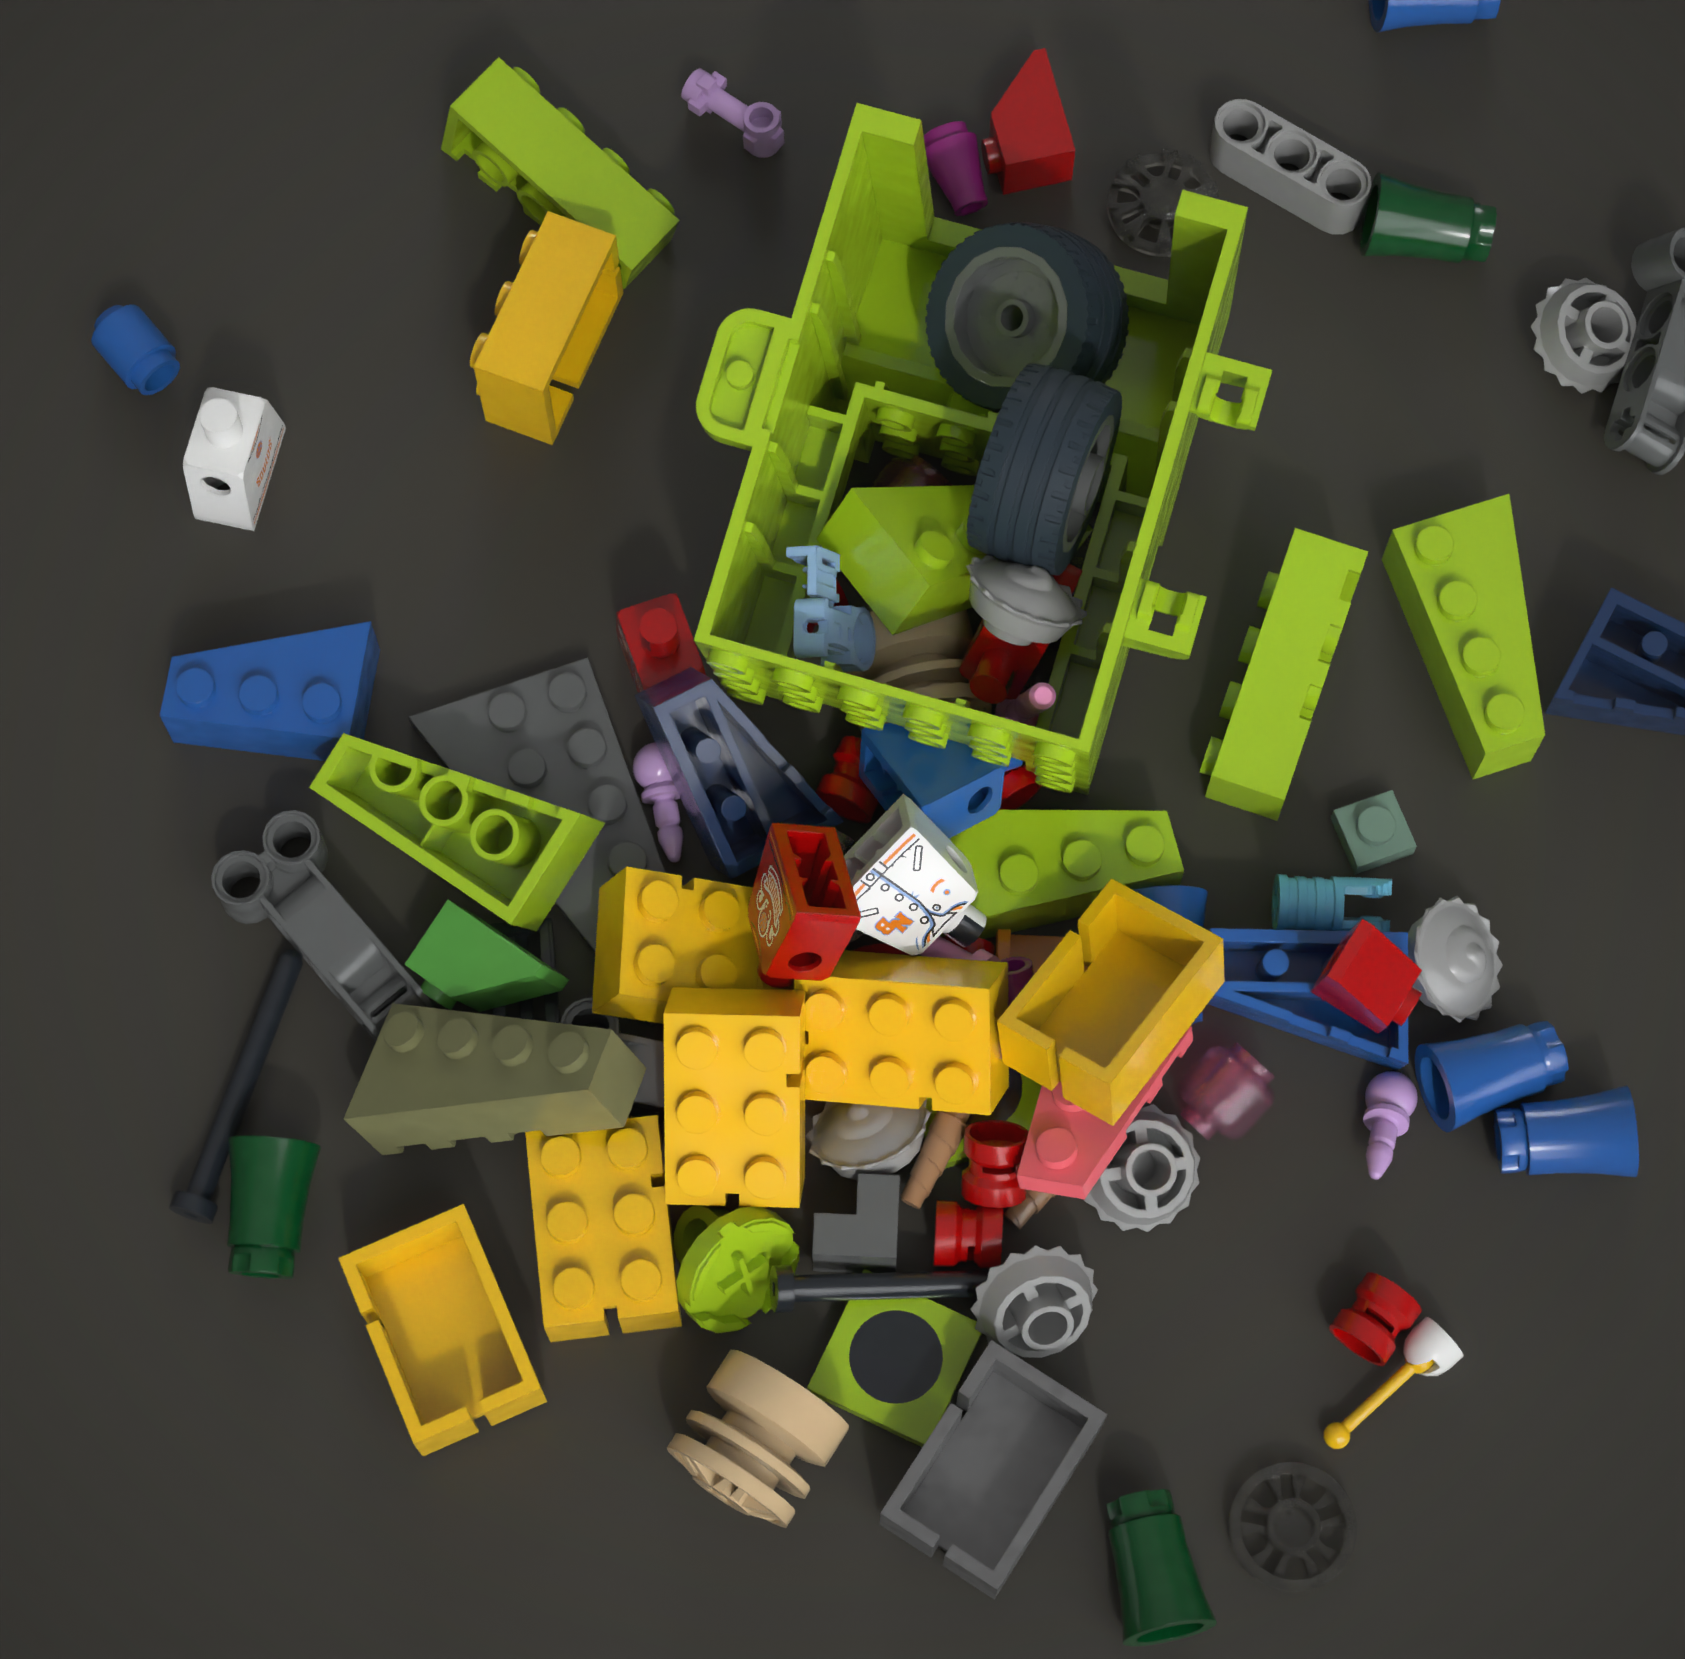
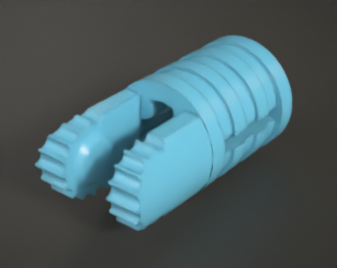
(1319, 902)

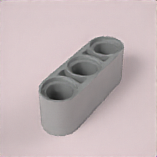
(1276, 142)

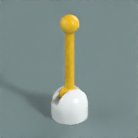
(1426, 1352)

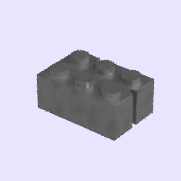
(996, 1472)

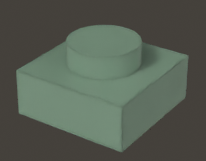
(1373, 832)

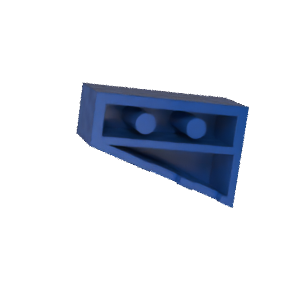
(275, 693)
(1271, 983)

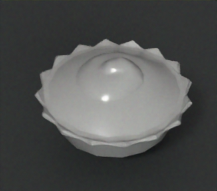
(1584, 334)
(1021, 601)
(1455, 959)
(867, 1137)
(1159, 1158)
(1035, 1302)

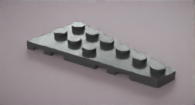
(558, 746)

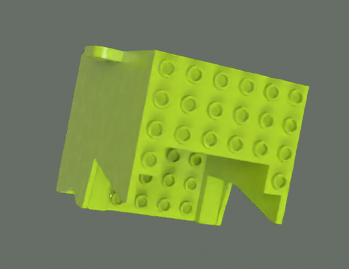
(860, 370)

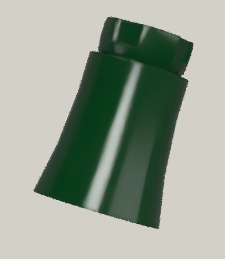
(1424, 223)
(268, 1203)
(1155, 1571)

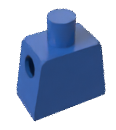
(943, 783)

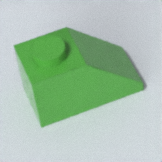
(478, 964)

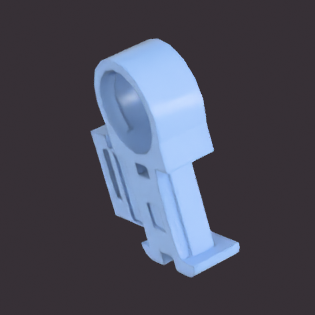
(844, 632)

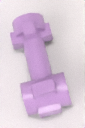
(759, 121)

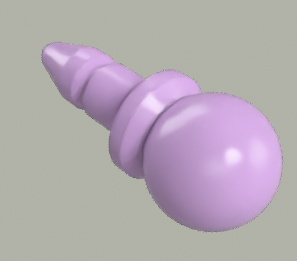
(660, 790)
(1389, 1103)

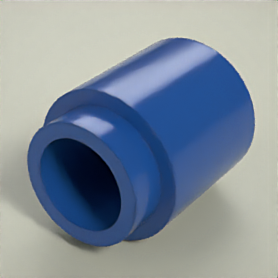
(135, 349)

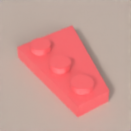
(1072, 1147)

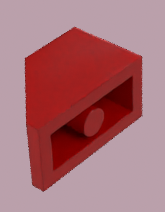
(1029, 131)
(1369, 979)

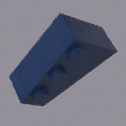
(1627, 669)
(726, 771)

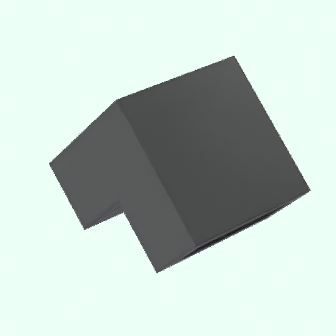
(861, 1240)

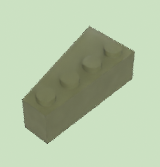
(490, 1077)

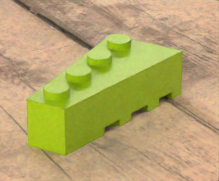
(554, 165)
(906, 550)
(1471, 624)
(1283, 674)
(472, 833)
(1055, 862)

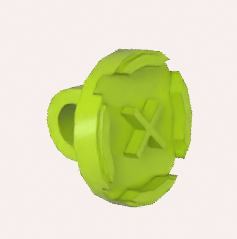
(729, 1263)

